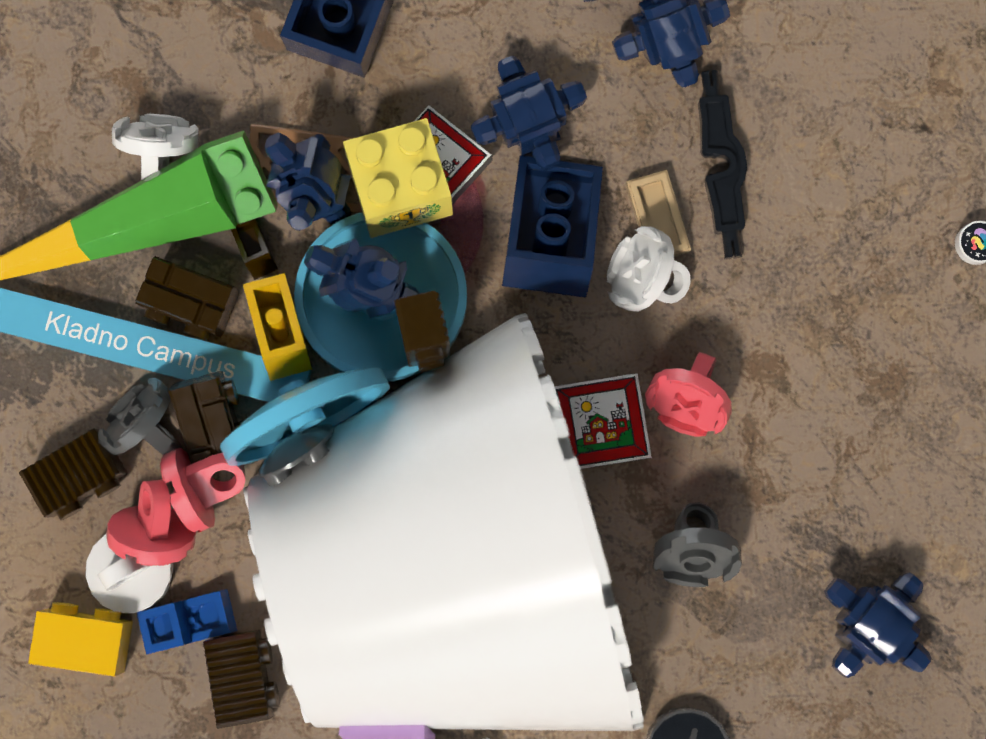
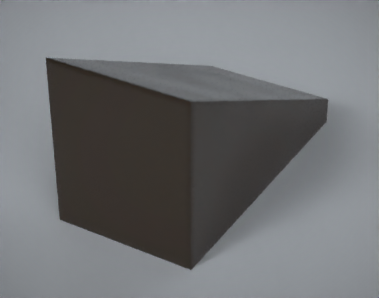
(254, 249)

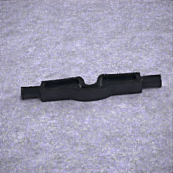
(719, 142)

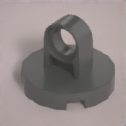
(697, 554)

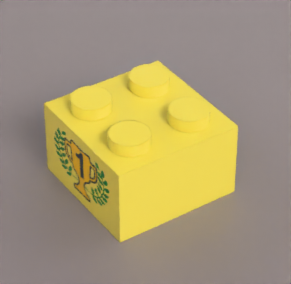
(398, 178)

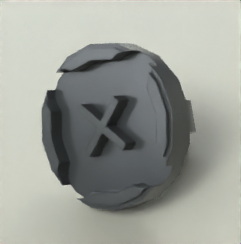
(138, 418)

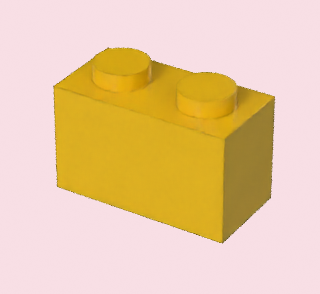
(277, 327)
(80, 640)

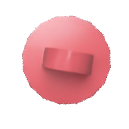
(690, 399)
(196, 488)
(150, 529)

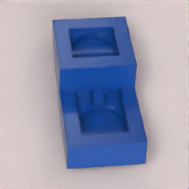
(186, 621)

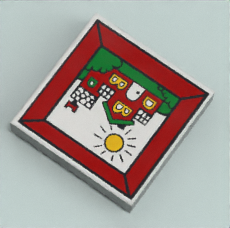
(459, 154)
(605, 420)

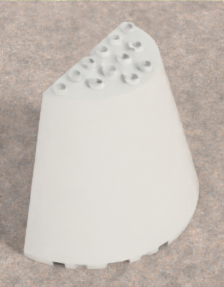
(446, 560)

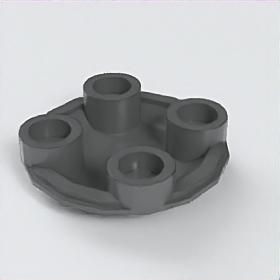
(300, 446)

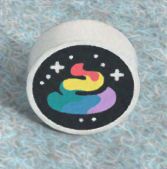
(971, 243)

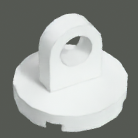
(155, 139)
(642, 270)
(124, 583)

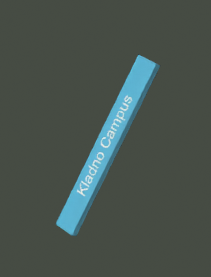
(136, 344)

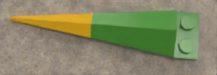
(186, 199)

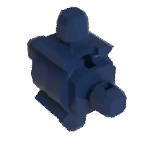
(672, 34)
(529, 112)
(307, 180)
(359, 277)
(878, 625)

